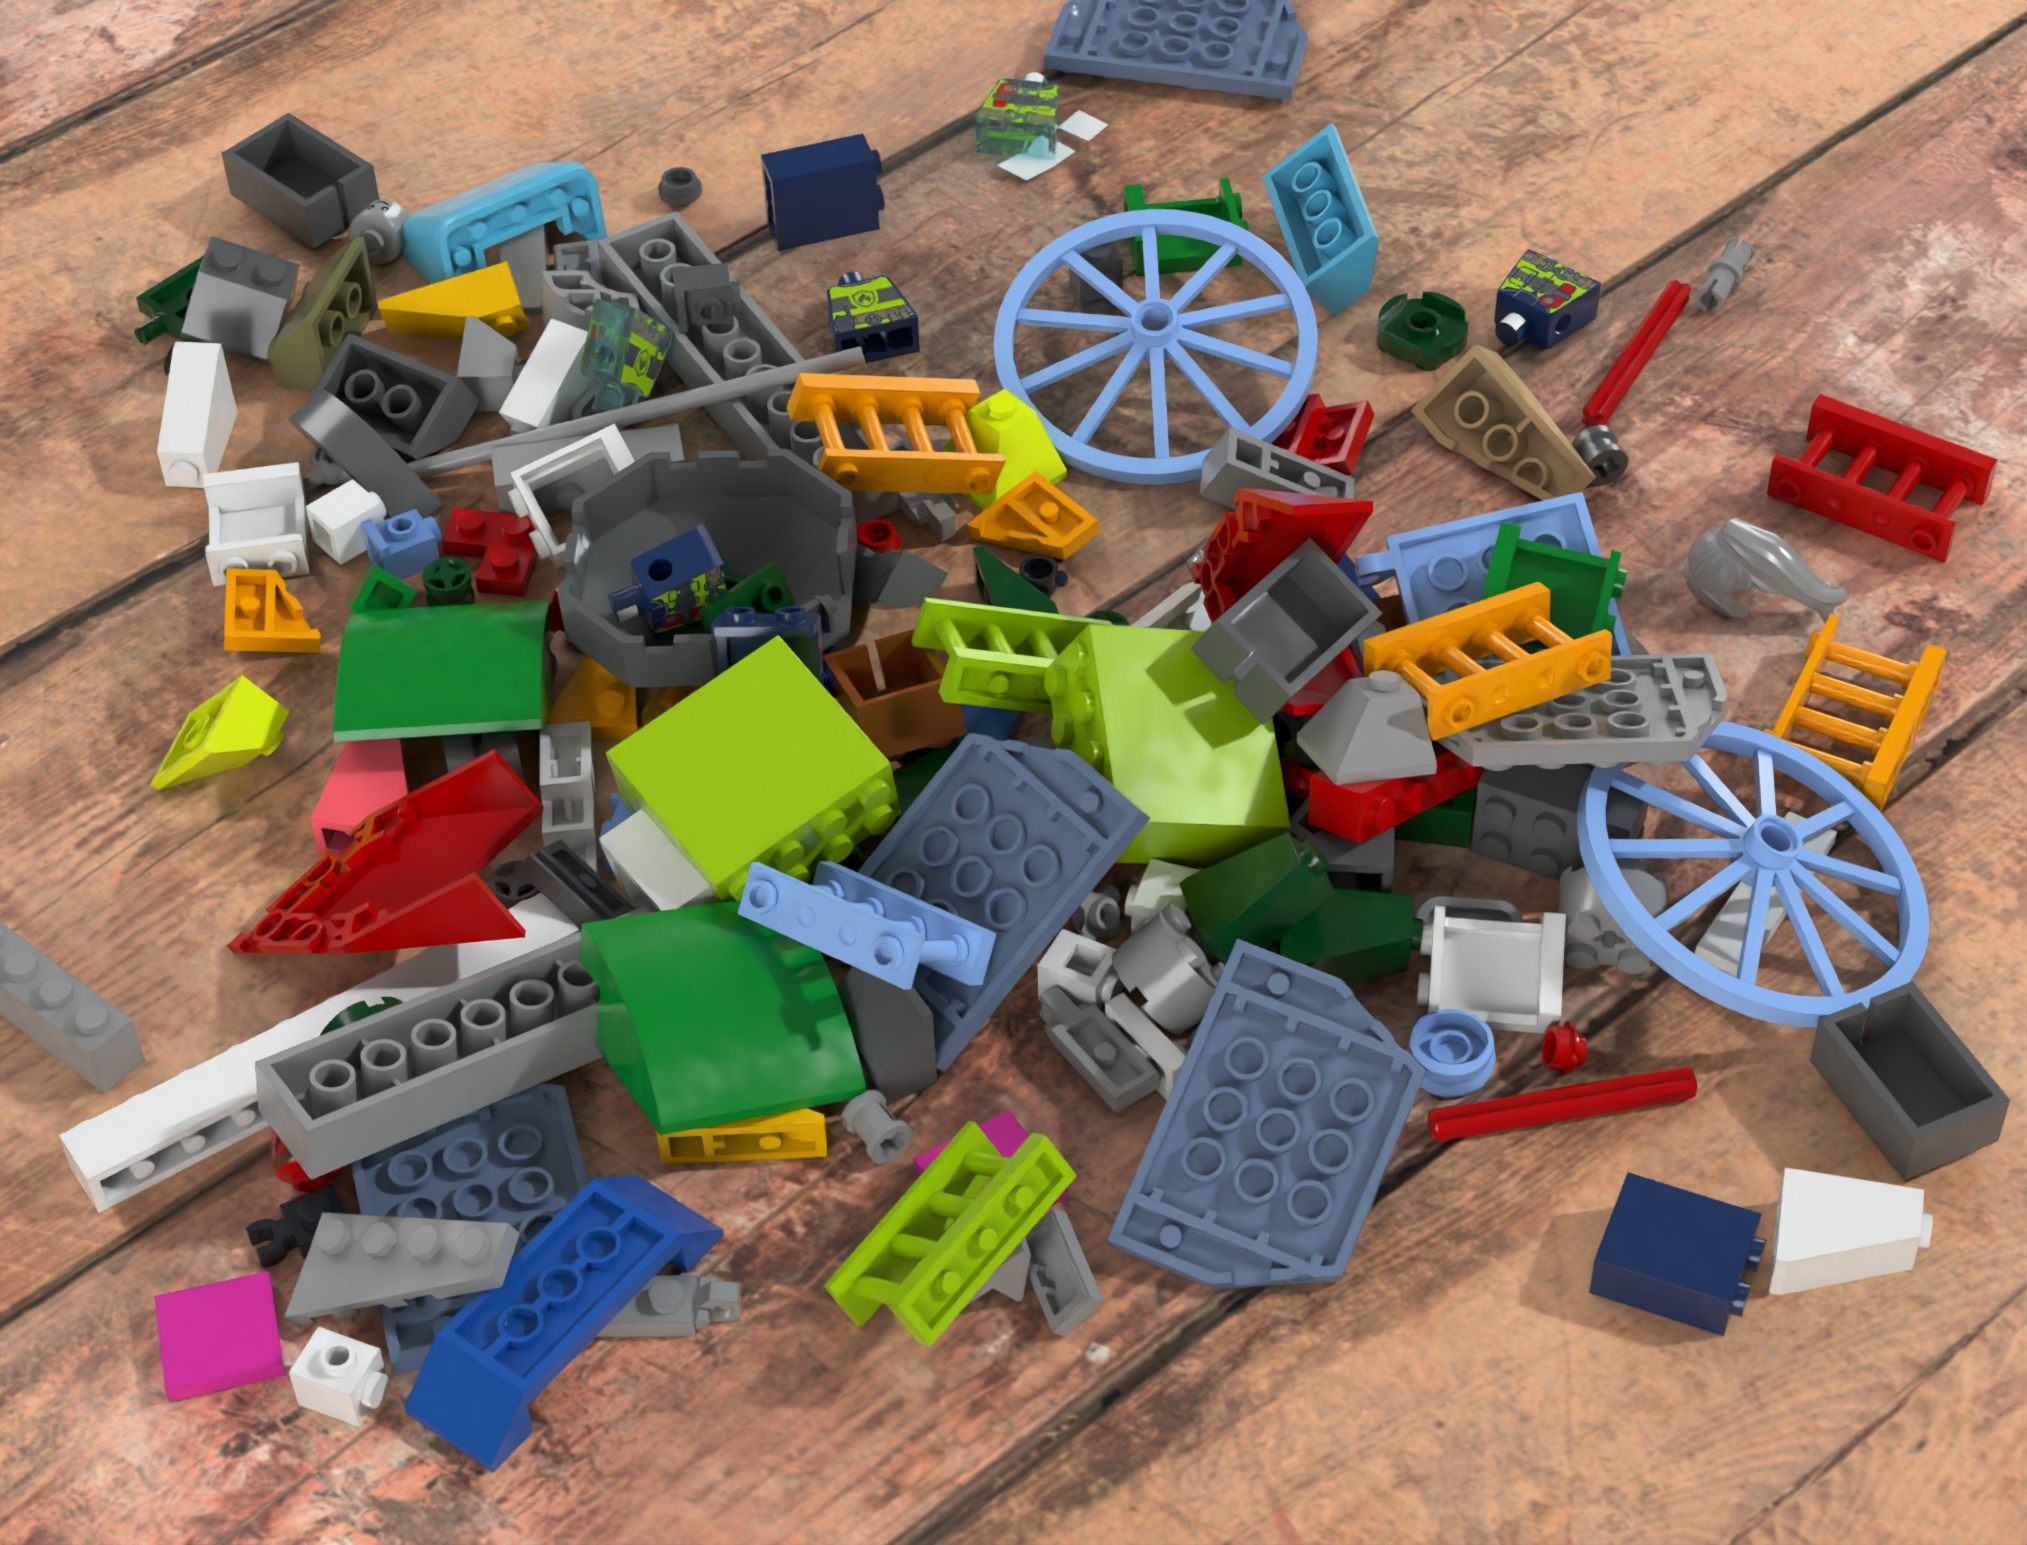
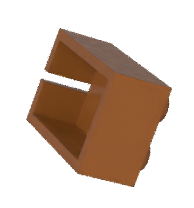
(909, 709)

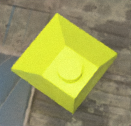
(1012, 429)
(223, 734)

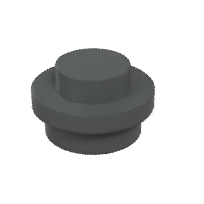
(679, 187)

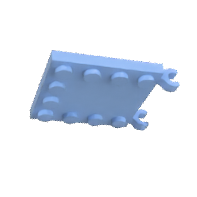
(1449, 562)

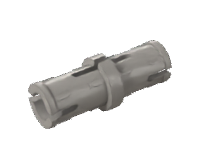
(1724, 274)

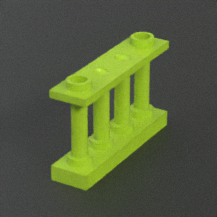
(996, 651)
(969, 1250)

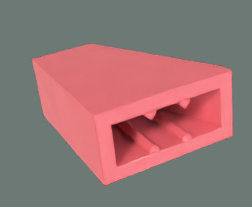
(362, 781)

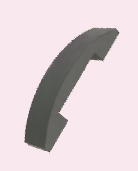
(364, 455)

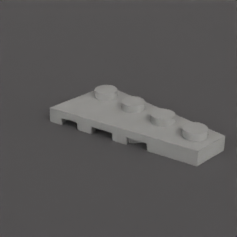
(392, 1259)

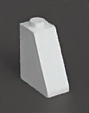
(549, 381)
(195, 414)
(1843, 1230)

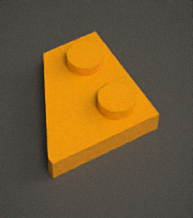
(1035, 520)
(264, 615)
(600, 698)

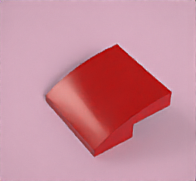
(1328, 434)

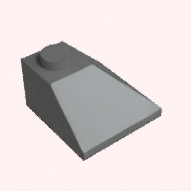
(1370, 732)

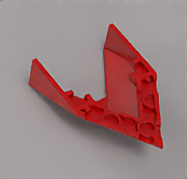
(1257, 540)
(408, 872)

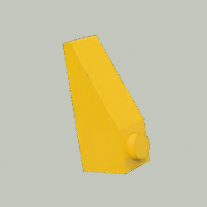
(443, 306)
(767, 1137)

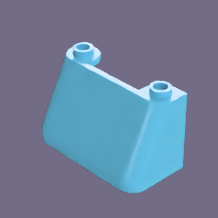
(453, 233)

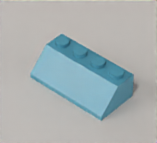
(1324, 221)

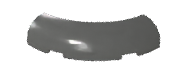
(893, 579)

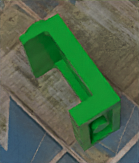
(1181, 252)
(1576, 580)

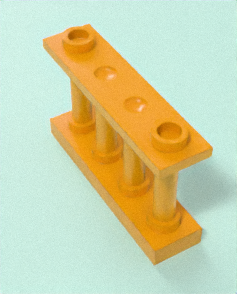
(895, 401)
(1479, 631)
(1902, 711)

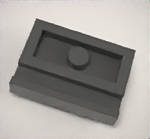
(573, 885)

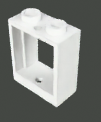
(602, 444)
(652, 868)

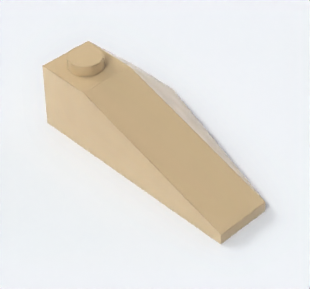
(1501, 426)

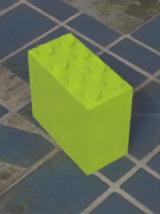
(1169, 742)
(757, 774)

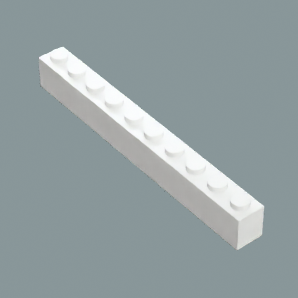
(218, 1100)

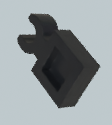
(296, 1227)

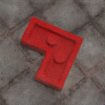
(502, 544)

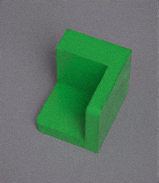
(380, 591)

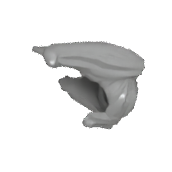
(1749, 558)

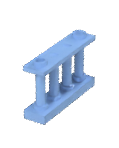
(867, 924)

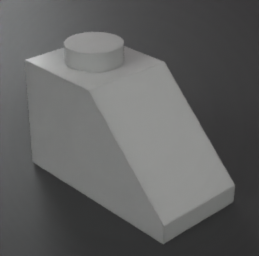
(487, 364)

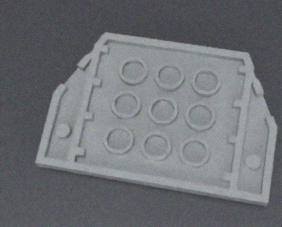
(1647, 713)

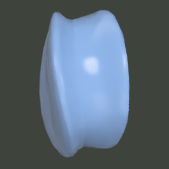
(1454, 1052)

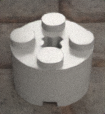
(1589, 928)
(1169, 969)

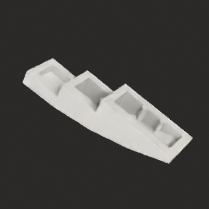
(569, 788)

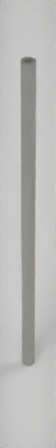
(645, 410)

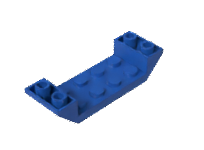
(548, 1310)

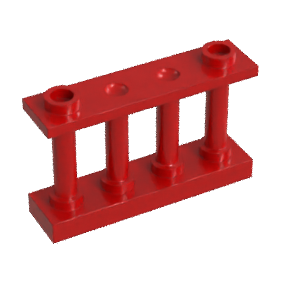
(1893, 447)

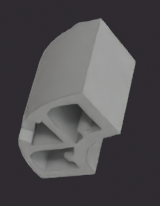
(571, 297)

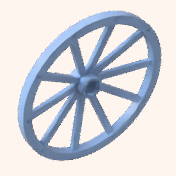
(1156, 345)
(1762, 856)

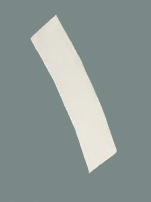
(1078, 124)

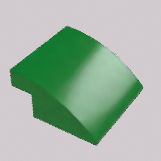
(444, 671)
(717, 1017)

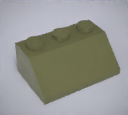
(330, 307)

